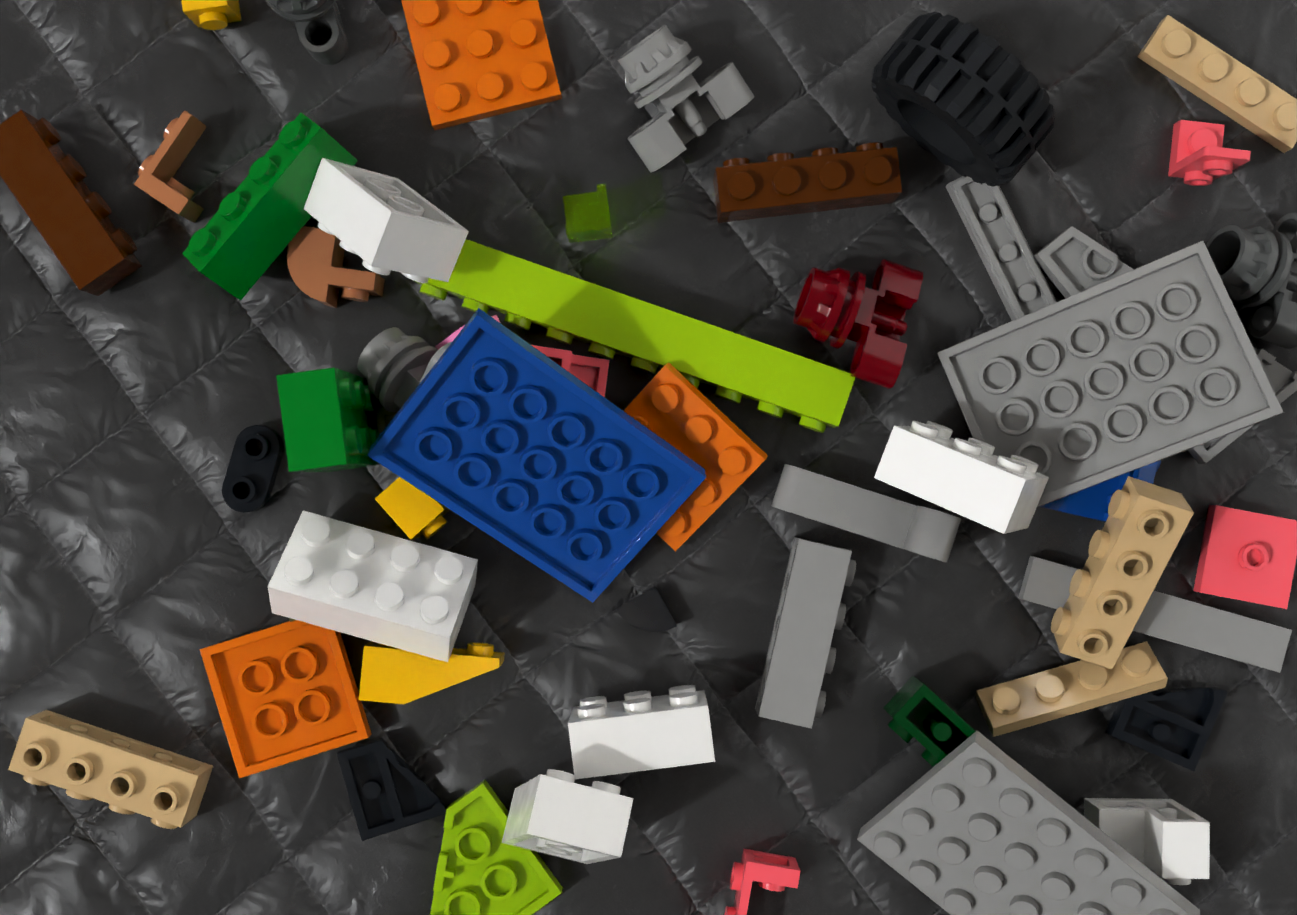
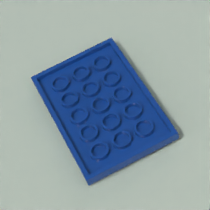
(536, 458)

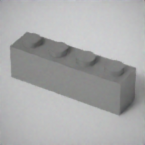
(804, 632)

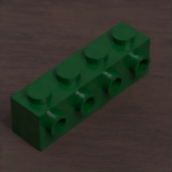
(928, 719)

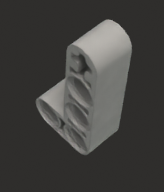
(866, 513)

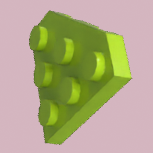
(480, 872)

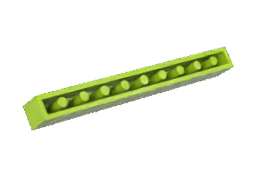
(647, 335)

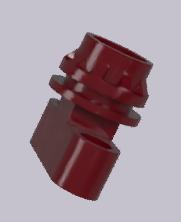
(870, 316)

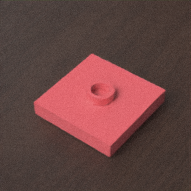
(1247, 556)

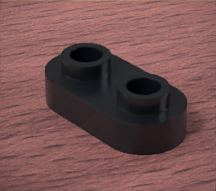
(256, 471)

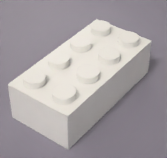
(373, 586)

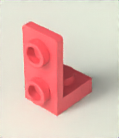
(1199, 153)
(768, 869)

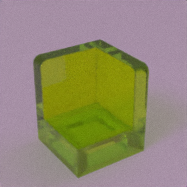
(587, 215)

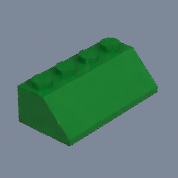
(264, 209)

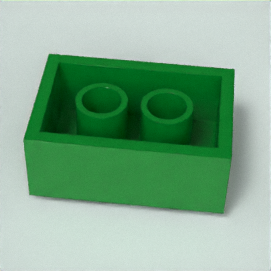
(326, 420)

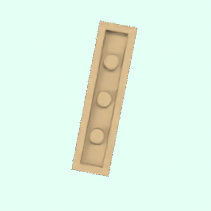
(1223, 82)
(1069, 690)

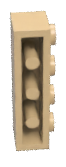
(1120, 571)
(110, 769)

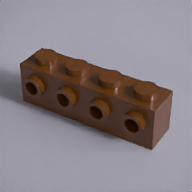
(806, 183)
(62, 206)

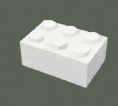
(384, 222)
(962, 476)
(640, 732)
(568, 818)

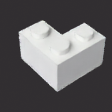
(1156, 833)

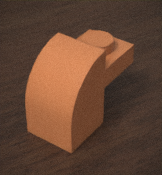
(317, 269)

